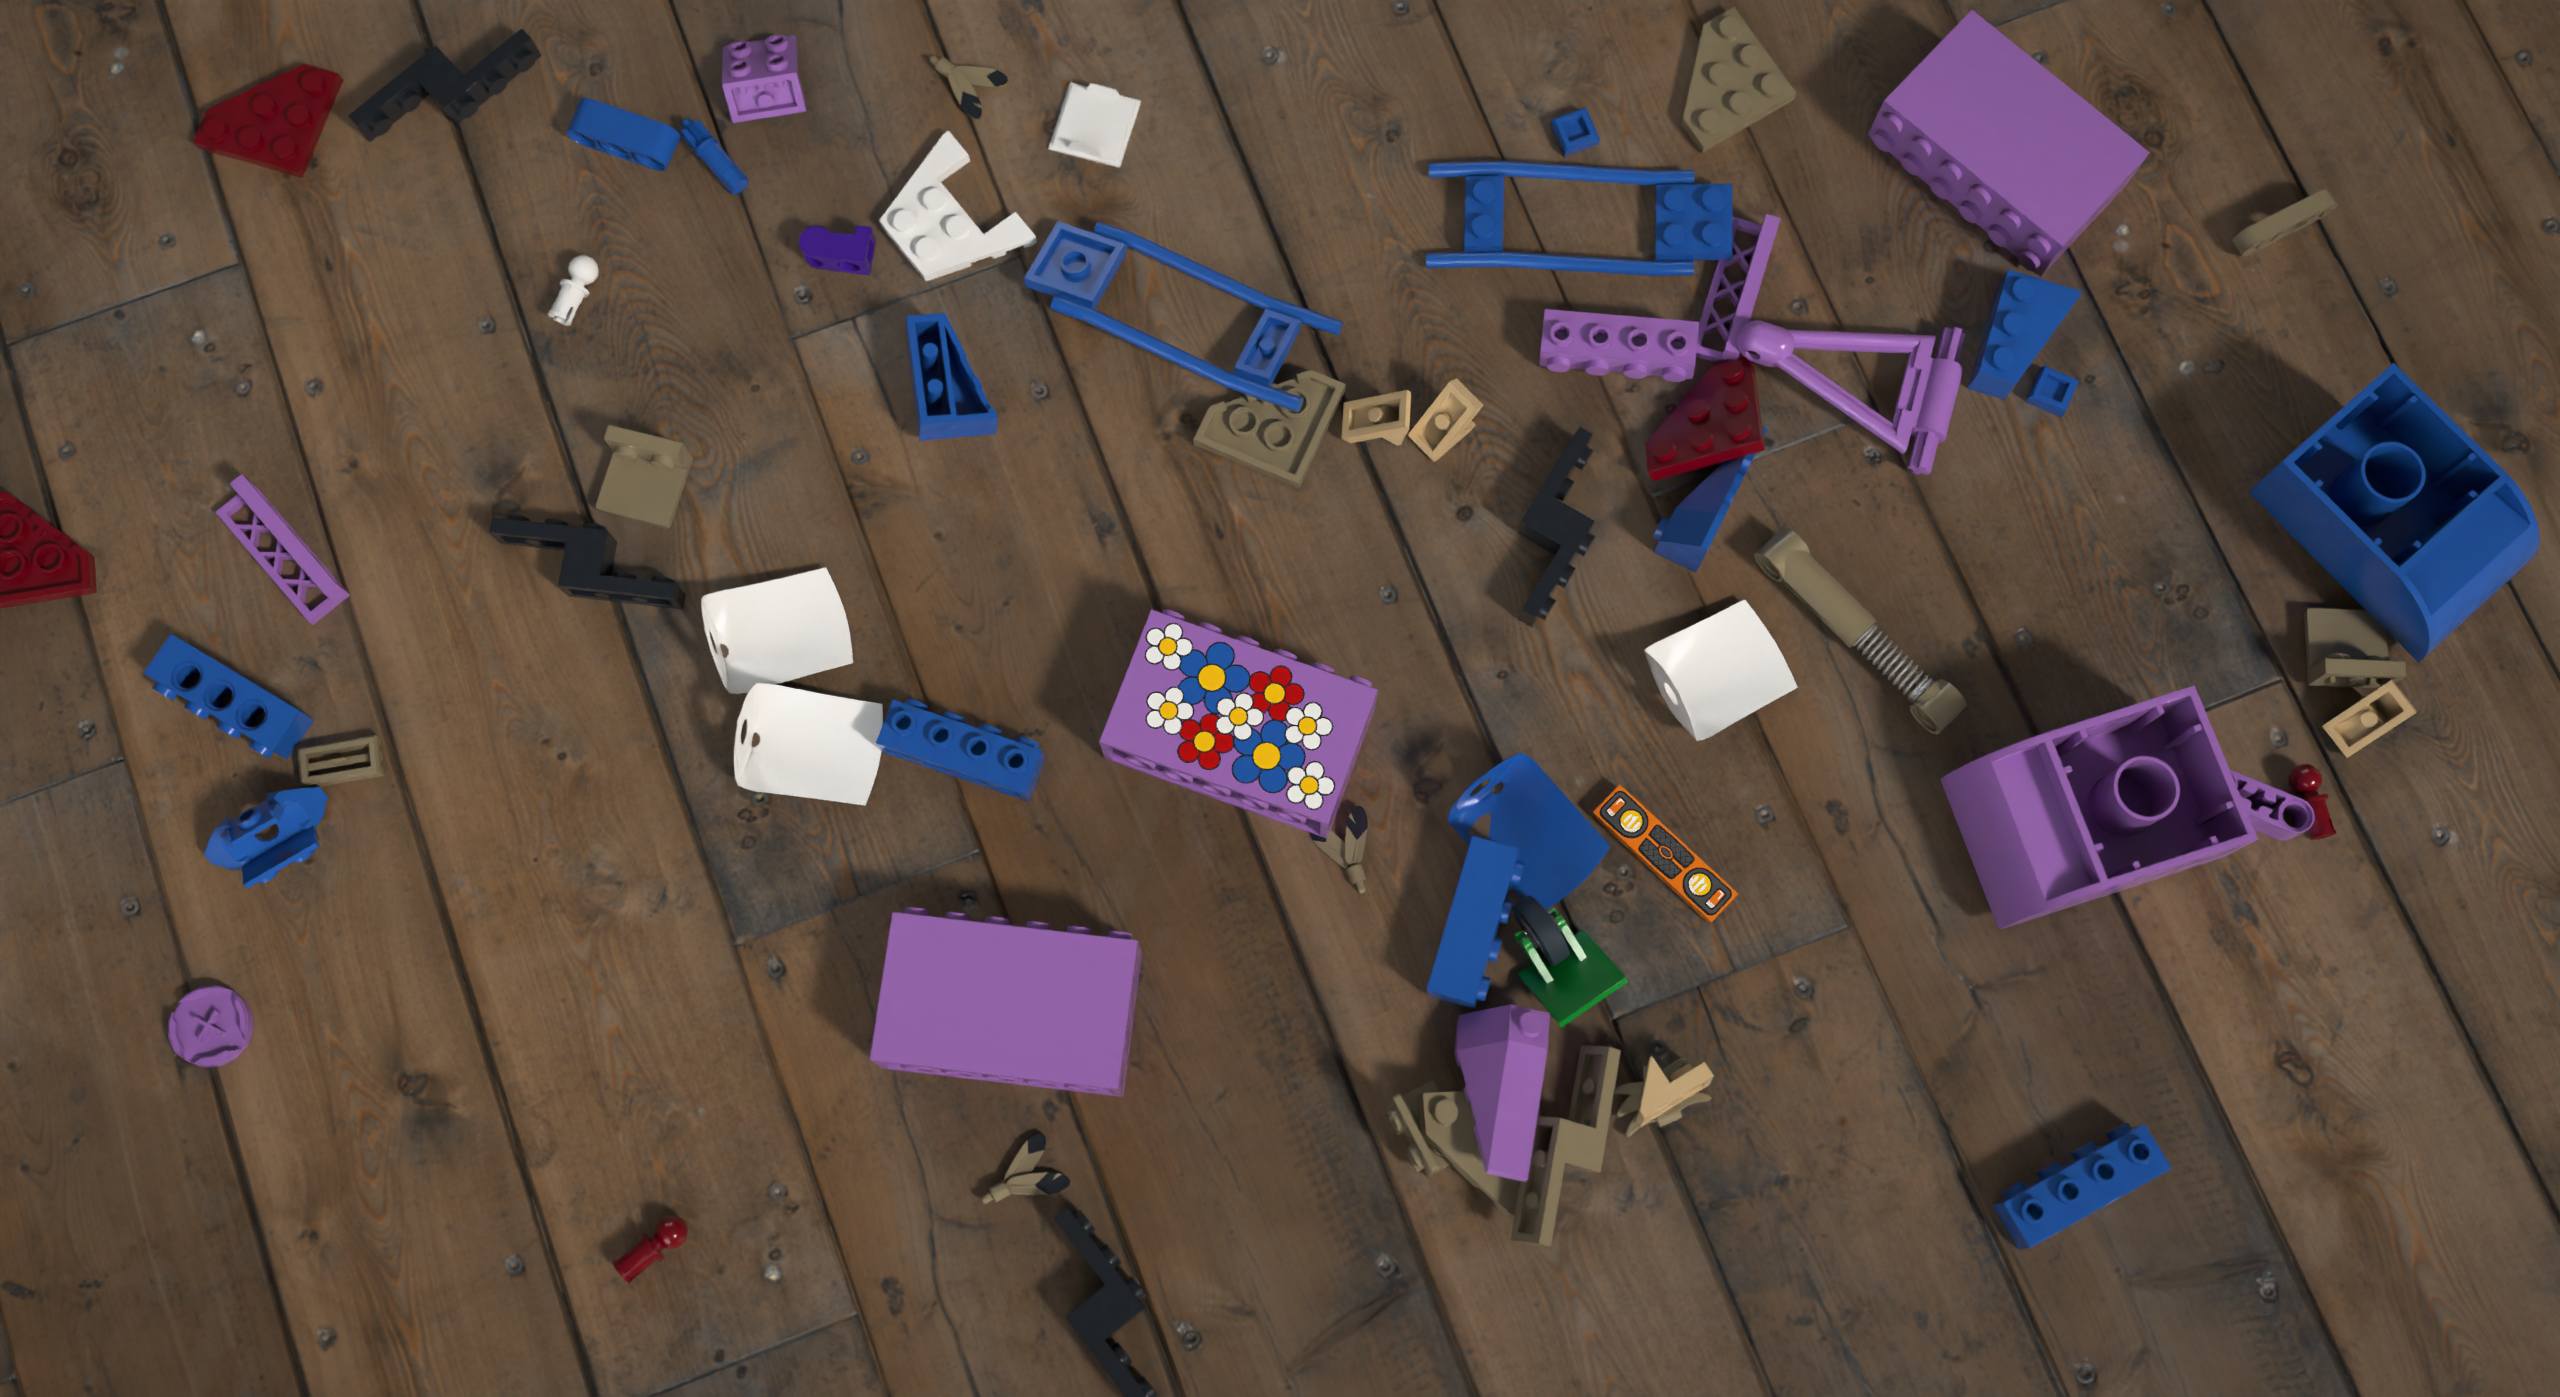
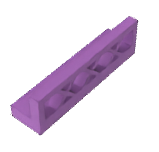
(1749, 288)
(286, 539)

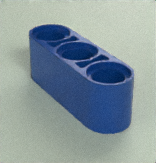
(623, 134)

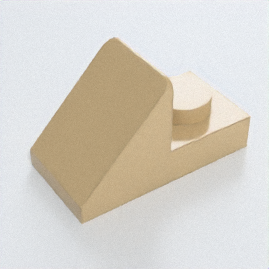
(1377, 417)
(1446, 420)
(2369, 718)
(1660, 1095)

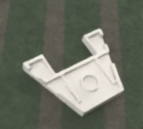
(936, 229)

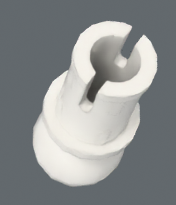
(582, 271)

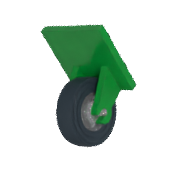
(1573, 967)

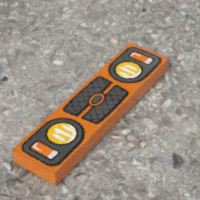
(1664, 854)

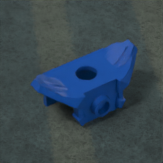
(295, 814)

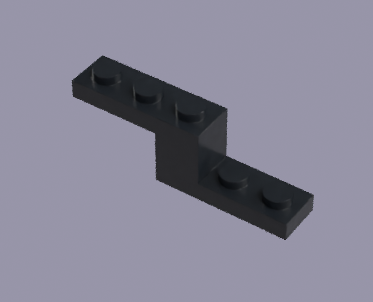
(445, 85)
(1557, 528)
(587, 561)
(1108, 1308)

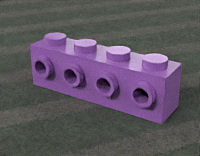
(1619, 345)

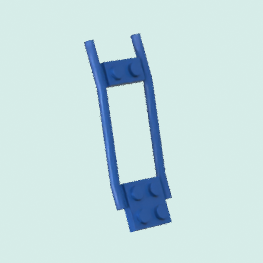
(1690, 219)
(1080, 265)

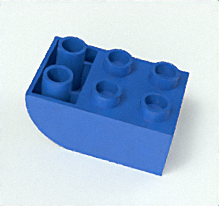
(2403, 511)

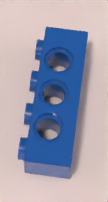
(180, 662)

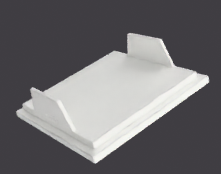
(1095, 124)

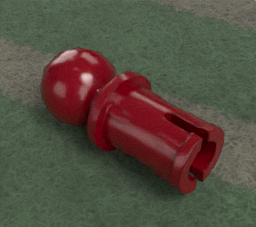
(2306, 781)
(669, 1234)

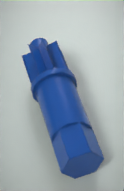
(709, 150)

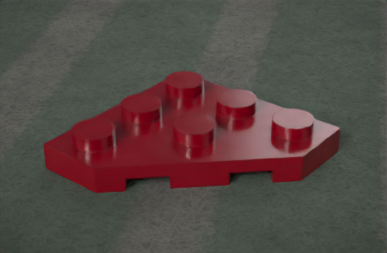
(273, 122)
(1710, 424)
(39, 559)

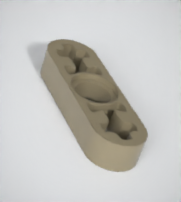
(2284, 222)

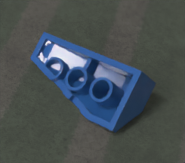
(1698, 517)

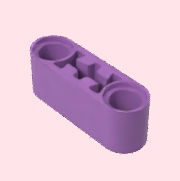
(2270, 820)

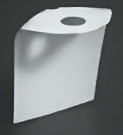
(777, 630)
(1719, 670)
(808, 744)

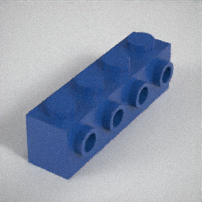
(961, 749)
(1473, 923)
(2081, 1186)

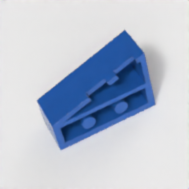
(2017, 328)
(944, 386)

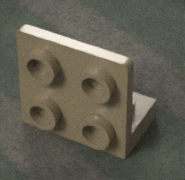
(643, 477)
(2348, 650)
(1405, 1118)

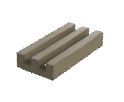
(374, 757)

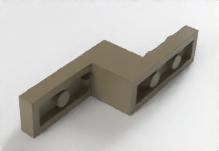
(1567, 1144)

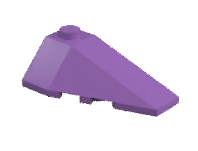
(1503, 1073)

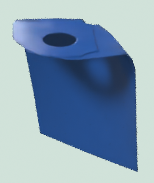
(1539, 821)

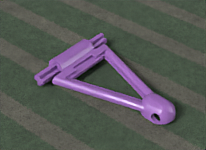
(1925, 391)

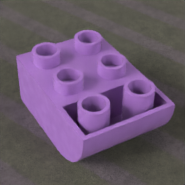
(2098, 807)

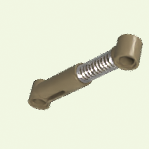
(1789, 561)

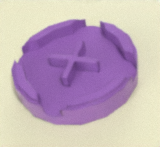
(210, 1026)

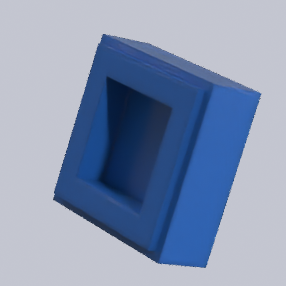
(1574, 131)
(2052, 391)

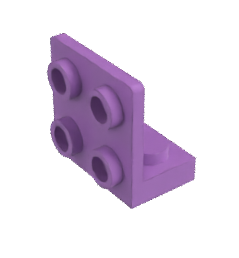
(762, 78)

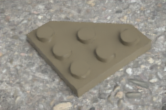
(1731, 82)
(1272, 436)
(1449, 1126)

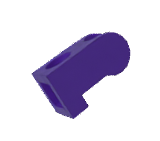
(839, 251)

